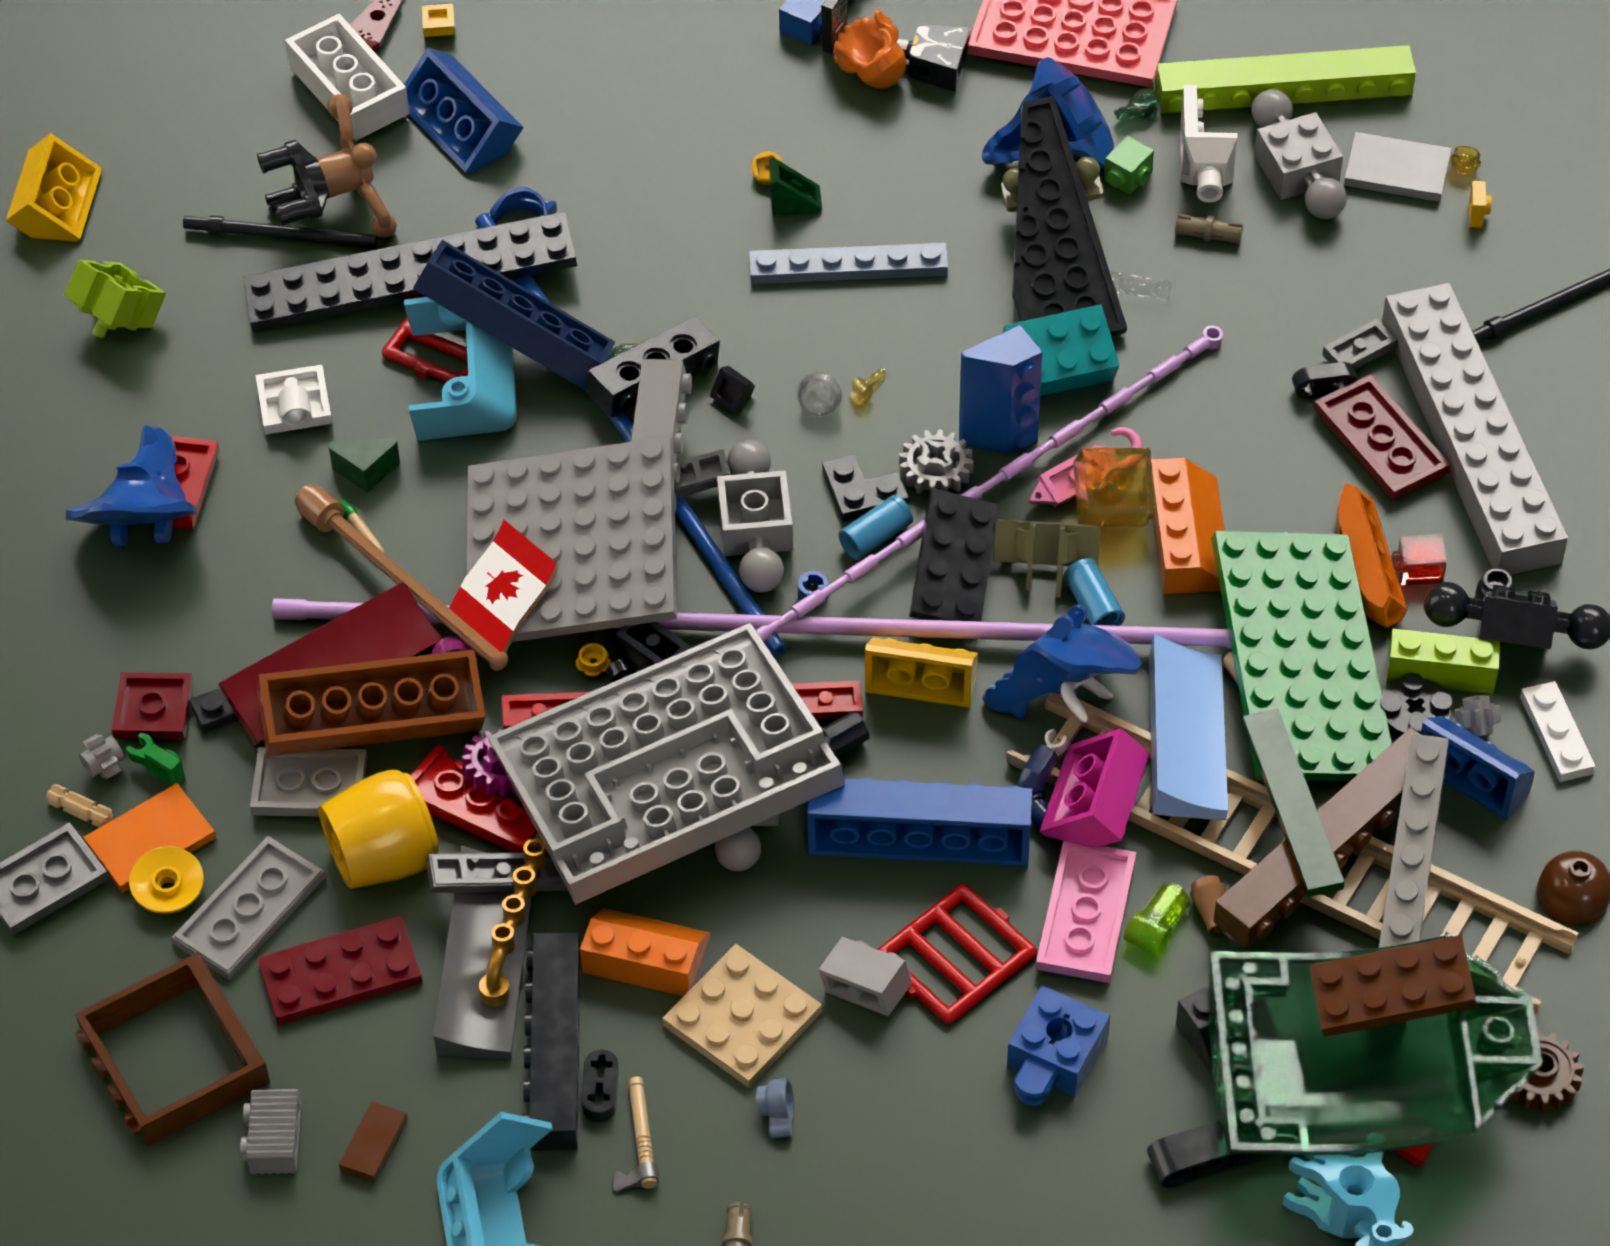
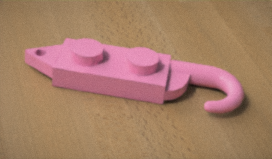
(1058, 483)

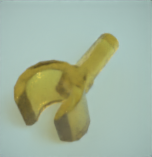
(862, 390)

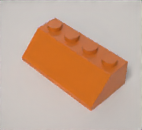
(1183, 525)

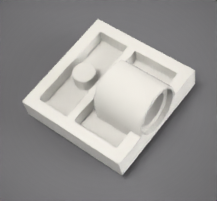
(293, 399)

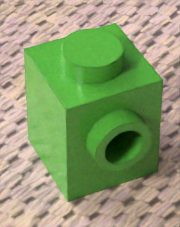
(1129, 165)

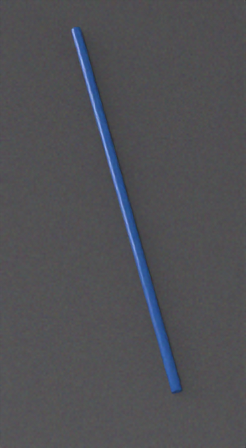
(683, 511)

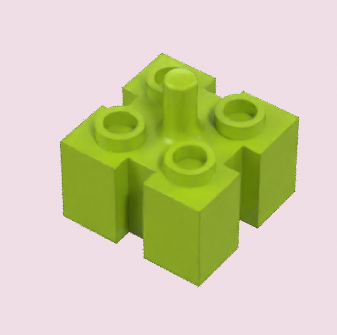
(114, 296)

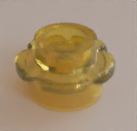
(1465, 159)

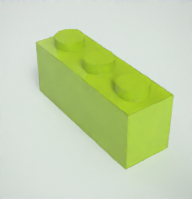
(1445, 659)

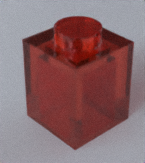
(1420, 559)

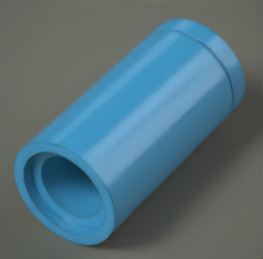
(875, 527)
(1094, 593)

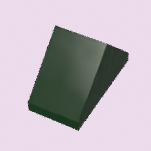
(792, 191)
(365, 460)

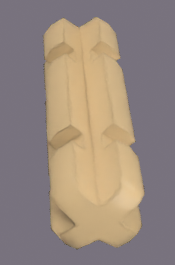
(79, 805)

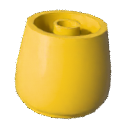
(379, 829)

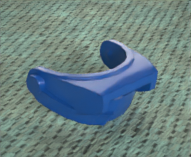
(522, 199)

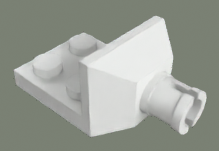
(1204, 157)

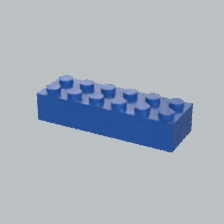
(922, 822)

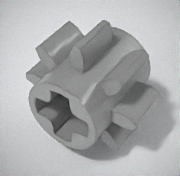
(1478, 715)
(101, 756)

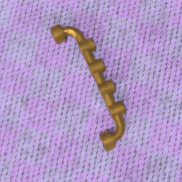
(494, 986)

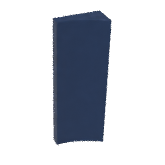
(513, 314)

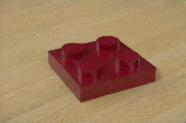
(152, 705)

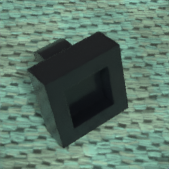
(732, 389)

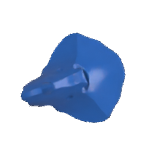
(1080, 115)
(141, 492)

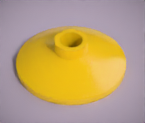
(162, 867)

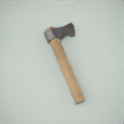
(646, 1173)

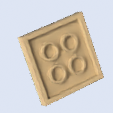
(742, 1015)

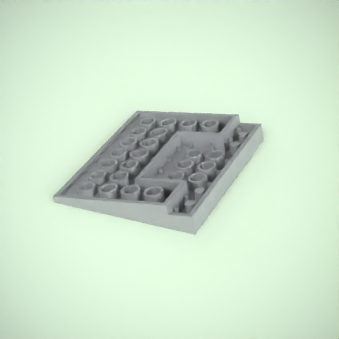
(666, 762)

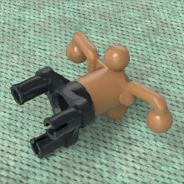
(326, 175)

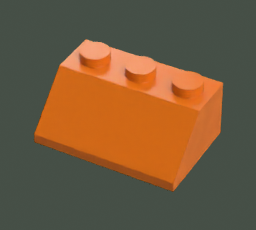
(643, 951)

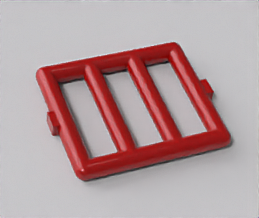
(420, 366)
(972, 992)

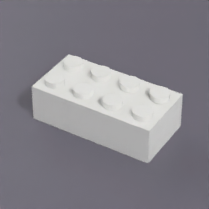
(338, 61)

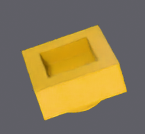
(438, 20)
(1478, 204)

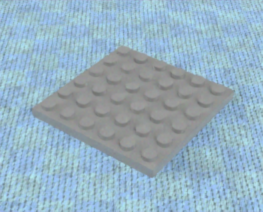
(600, 518)

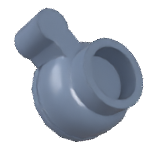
(777, 1102)

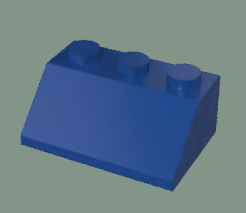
(1481, 768)

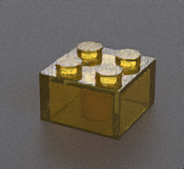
(1114, 487)

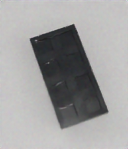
(954, 558)

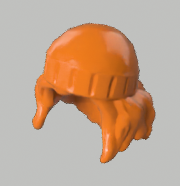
(871, 51)

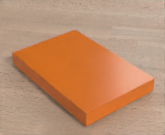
(158, 822)

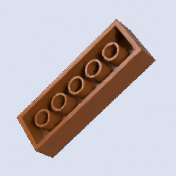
(370, 702)

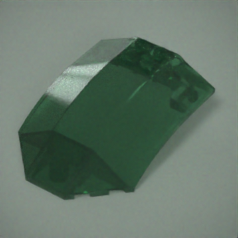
(1364, 1089)

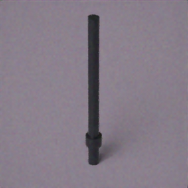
(218, 225)
(1498, 325)

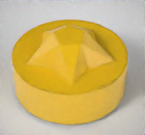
(760, 166)

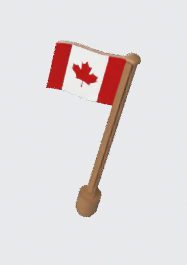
(491, 598)

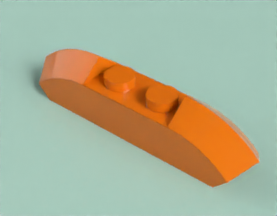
(1371, 556)

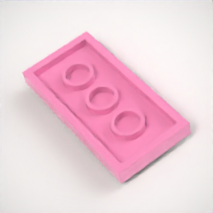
(1086, 911)

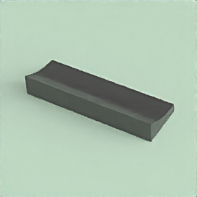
(462, 1020)

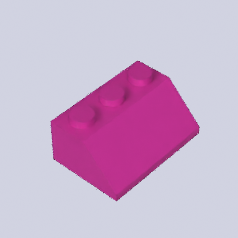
(1096, 790)

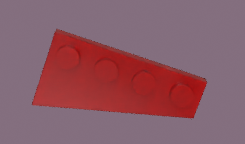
(456, 801)

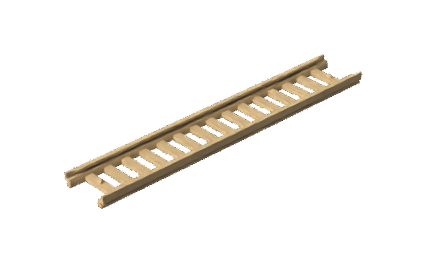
(1243, 789)

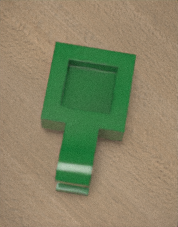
(160, 763)

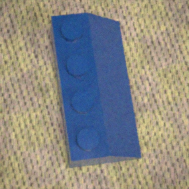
(459, 111)
(1001, 392)

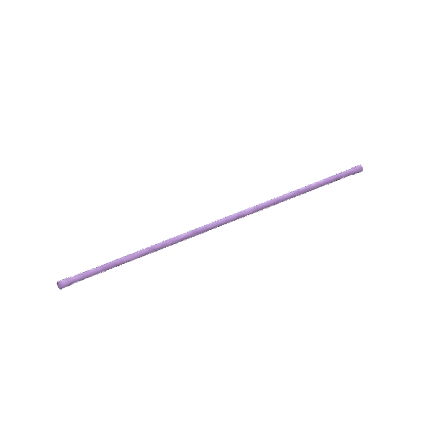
(302, 609)

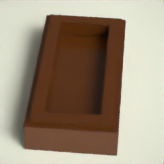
(373, 1141)

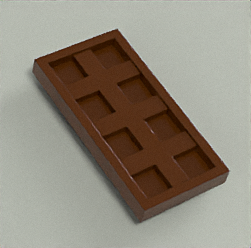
(1393, 986)

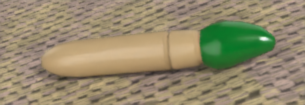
(357, 522)

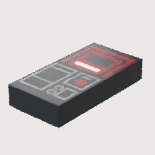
(833, 22)

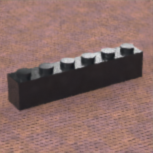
(554, 1037)

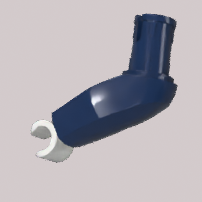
(1037, 772)

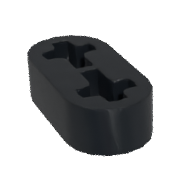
(1323, 379)
(592, 1085)

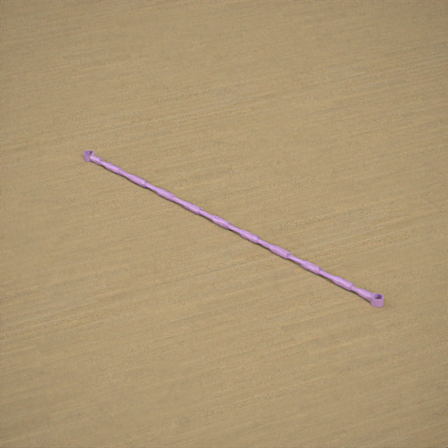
(1005, 473)

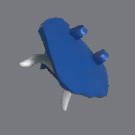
(1061, 663)

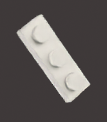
(1557, 731)

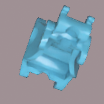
(1354, 1199)

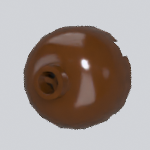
(1574, 888)

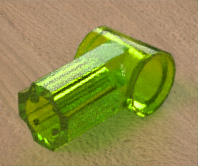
(1154, 925)

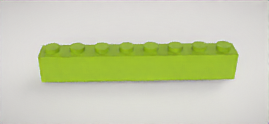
(1300, 76)

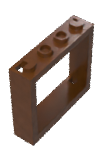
(145, 995)

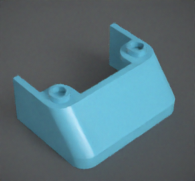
(472, 402)
(482, 1181)

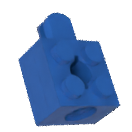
(1055, 1046)

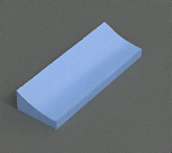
(1187, 732)

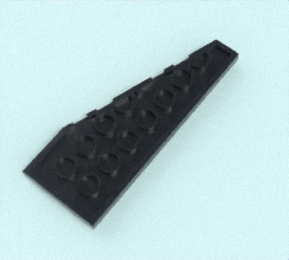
(1056, 241)

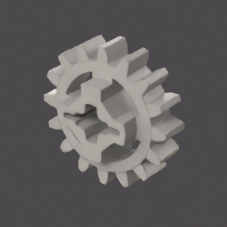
(936, 462)

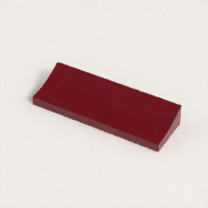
(374, 631)

